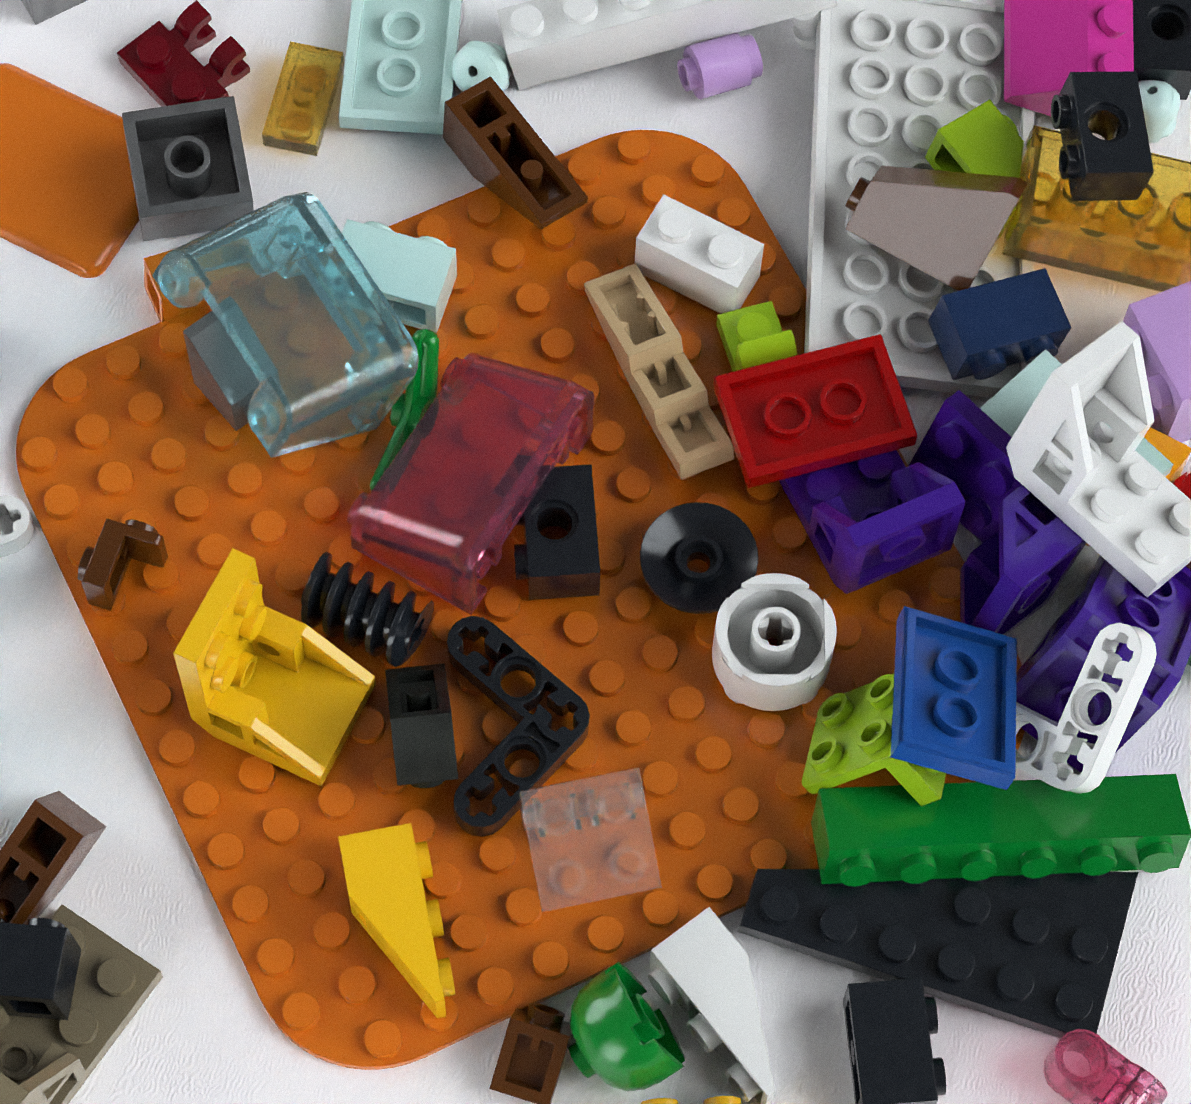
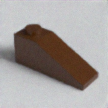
(508, 154)
(43, 855)

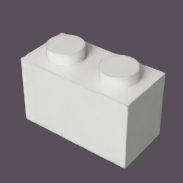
(698, 256)

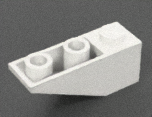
(714, 986)

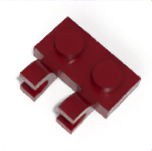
(168, 70)

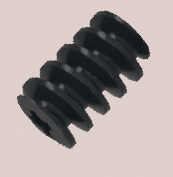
(363, 613)

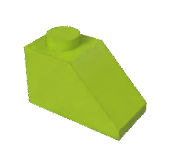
(979, 144)

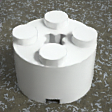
(765, 674)

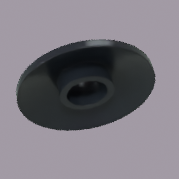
(704, 534)

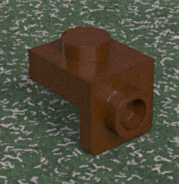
(105, 565)

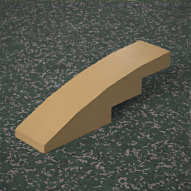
(659, 371)

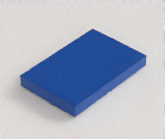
(954, 698)

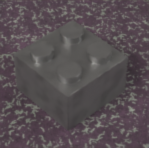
(187, 167)

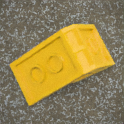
(268, 677)

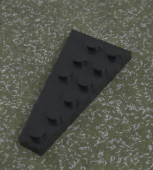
(994, 945)

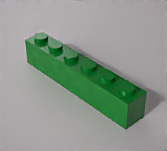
(999, 832)

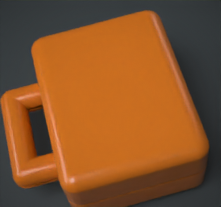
(62, 175)

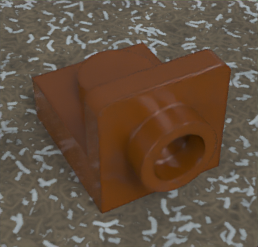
(532, 1054)

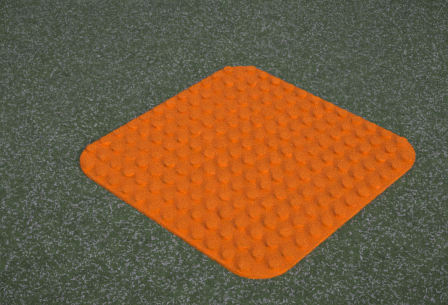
(720, 780)

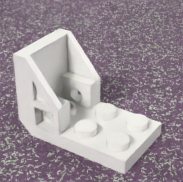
(1093, 472)

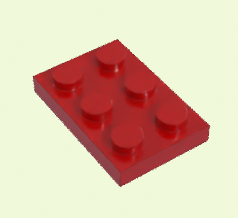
(814, 411)

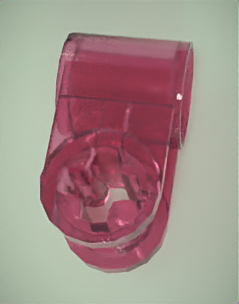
(1110, 1077)

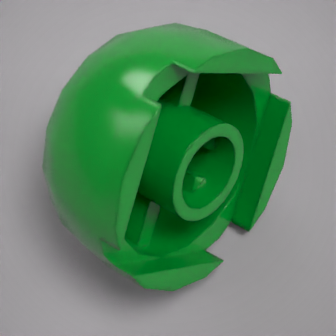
(621, 1033)

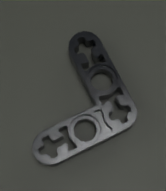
(530, 734)

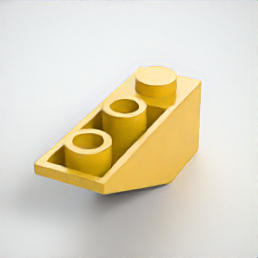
(390, 903)

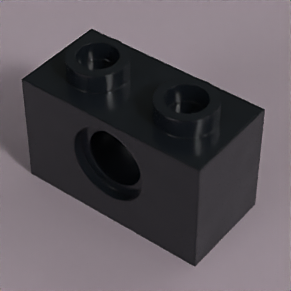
(1159, 57)
(1113, 109)
(567, 564)

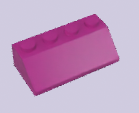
(1060, 37)

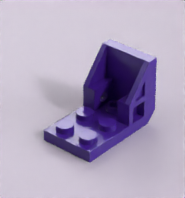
(875, 516)
(1022, 540)
(1107, 599)

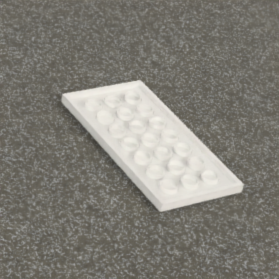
(880, 95)

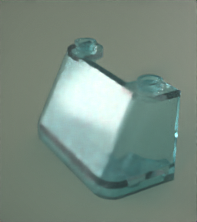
(301, 318)

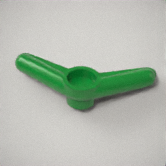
(415, 401)

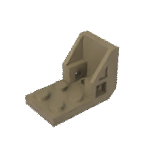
(54, 1057)

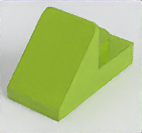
(754, 336)

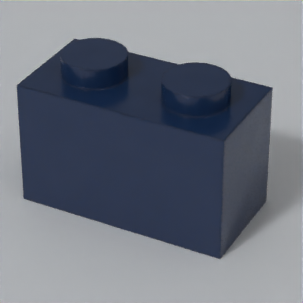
(999, 324)

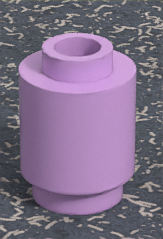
(720, 65)

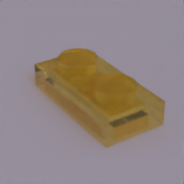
(303, 98)

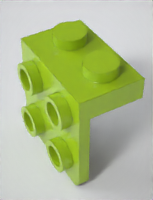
(855, 740)

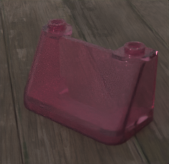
(470, 474)

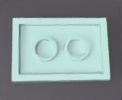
(399, 64)

